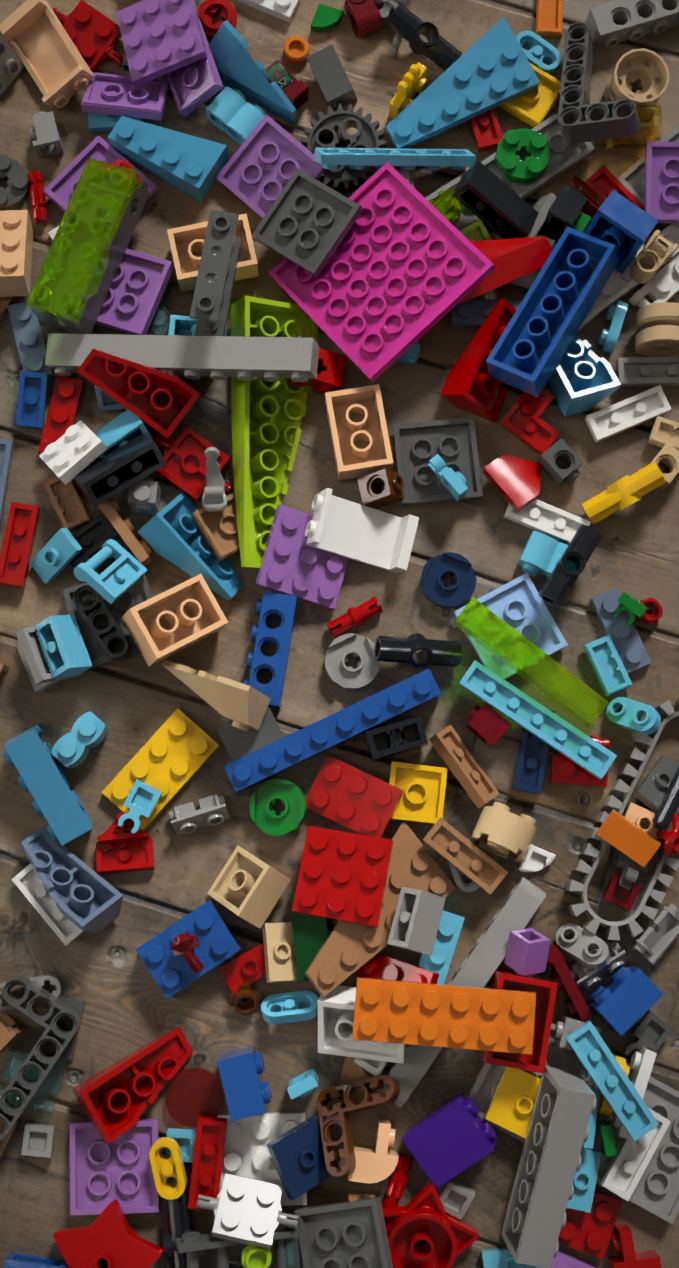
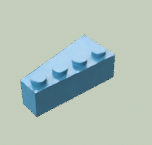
(171, 156)
(47, 785)

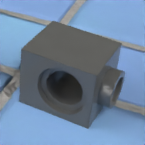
(561, 451)

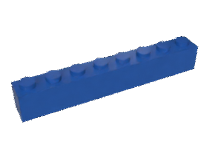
(332, 731)

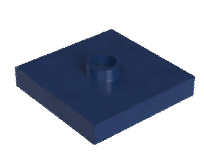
(300, 1158)

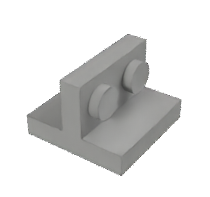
(34, 661)

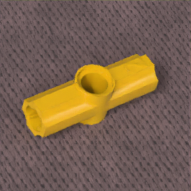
(624, 492)

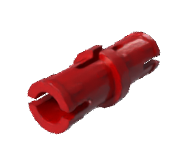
(354, 617)

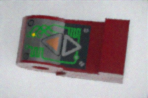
(288, 83)

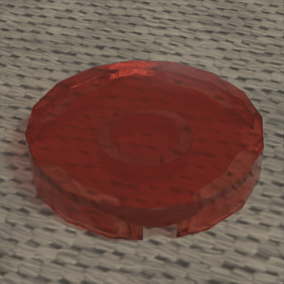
(193, 1094)

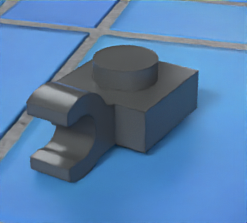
(631, 870)

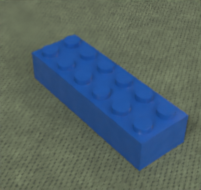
(552, 311)

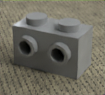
(416, 921)

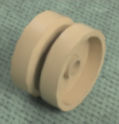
(658, 330)

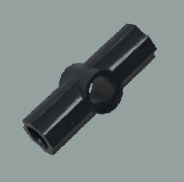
(411, 27)
(562, 579)
(432, 651)
(176, 1223)

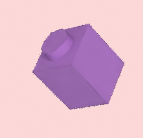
(527, 952)

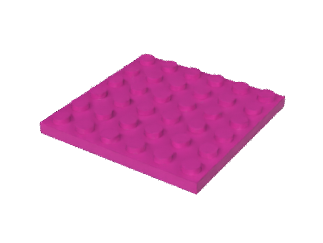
(388, 276)

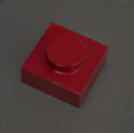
(618, 895)

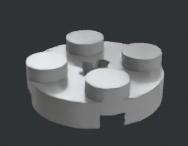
(346, 676)

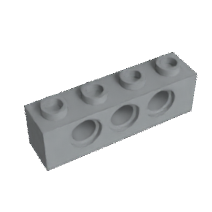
(608, 34)

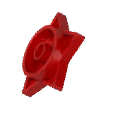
(426, 1220)
(109, 1239)

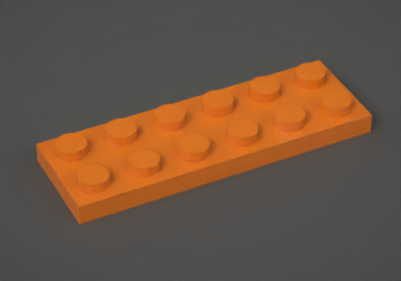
(444, 1015)

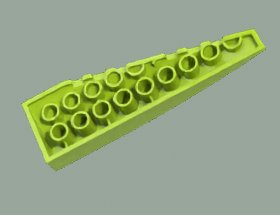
(264, 425)

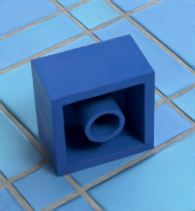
(623, 225)
(624, 998)
(243, 1083)

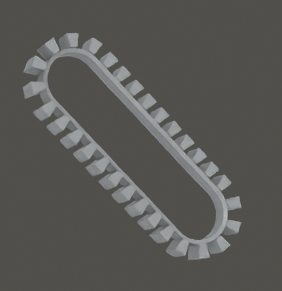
(611, 802)

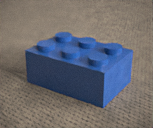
(215, 942)

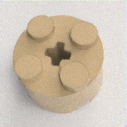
(504, 832)

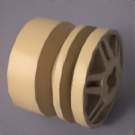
(638, 71)

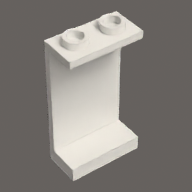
(361, 532)

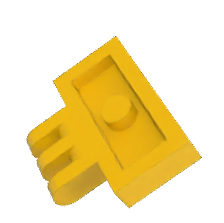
(412, 83)

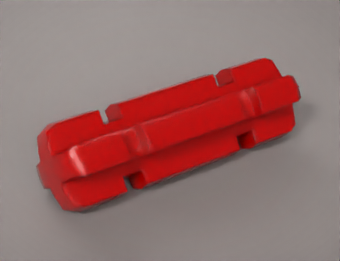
(37, 197)
(397, 1182)

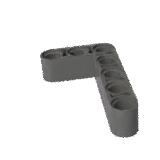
(578, 118)
(36, 1058)

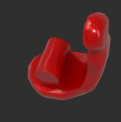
(670, 838)

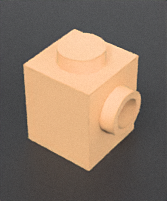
(641, 818)

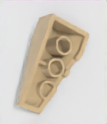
(230, 698)

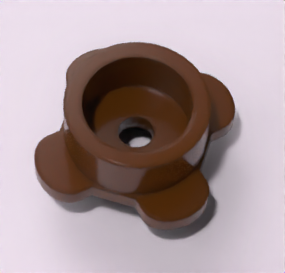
(245, 1007)

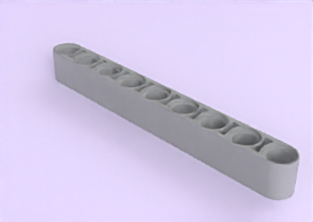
(473, 972)

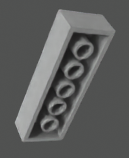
(548, 1167)

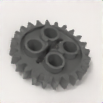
(365, 138)

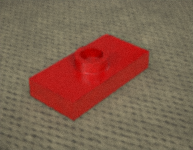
(244, 968)

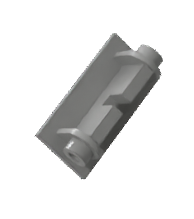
(188, 820)
(660, 935)
(589, 977)

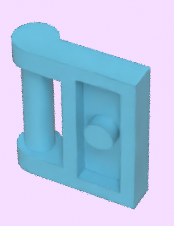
(114, 579)

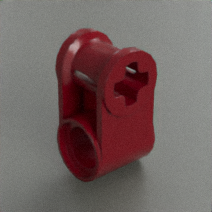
(363, 16)

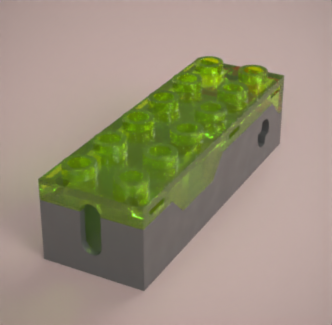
(89, 246)

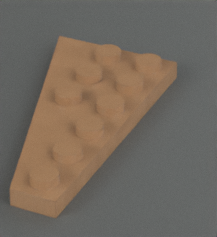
(355, 944)

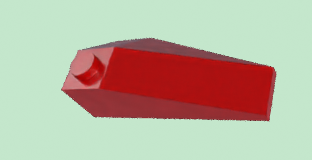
(511, 259)
(469, 379)
(146, 392)
(126, 1088)

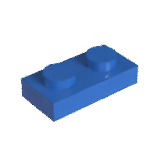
(31, 399)

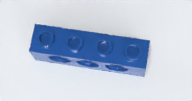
(283, 607)

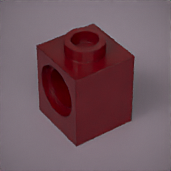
(487, 724)

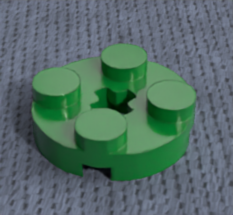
(522, 140)
(267, 795)

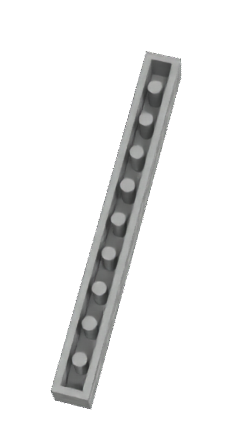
(193, 355)

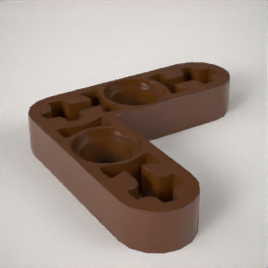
(340, 1115)

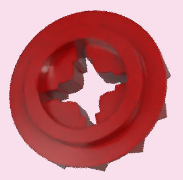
(212, 8)

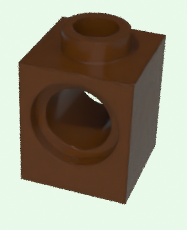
(371, 486)

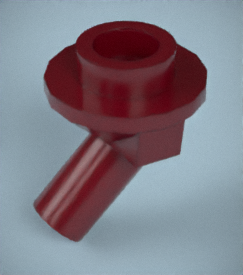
(184, 945)

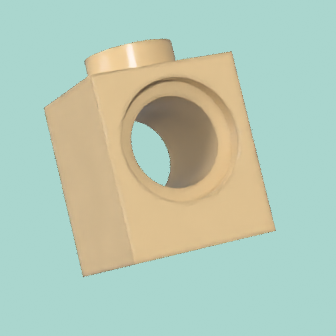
(669, 457)

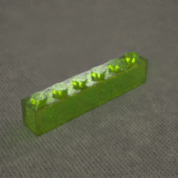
(530, 662)

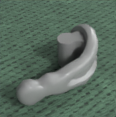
(386, 9)
(214, 494)

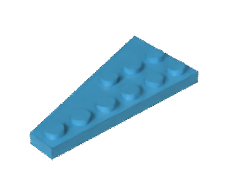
(480, 80)

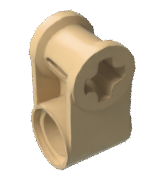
(654, 255)

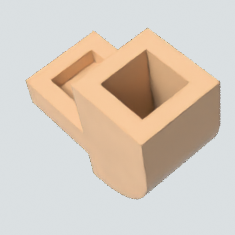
(378, 1162)

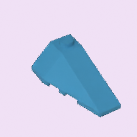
(179, 540)

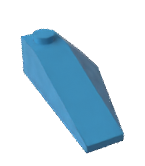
(242, 73)
(581, 379)

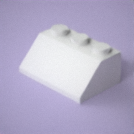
(336, 1030)

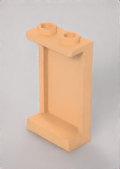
(47, 52)

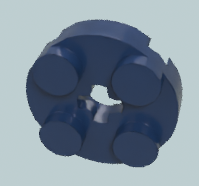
(462, 574)

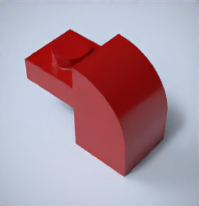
(627, 1258)

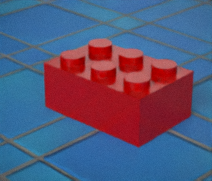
(544, 1008)

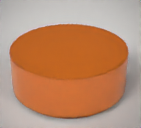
(296, 50)

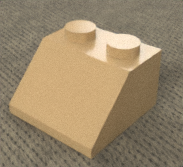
(248, 887)

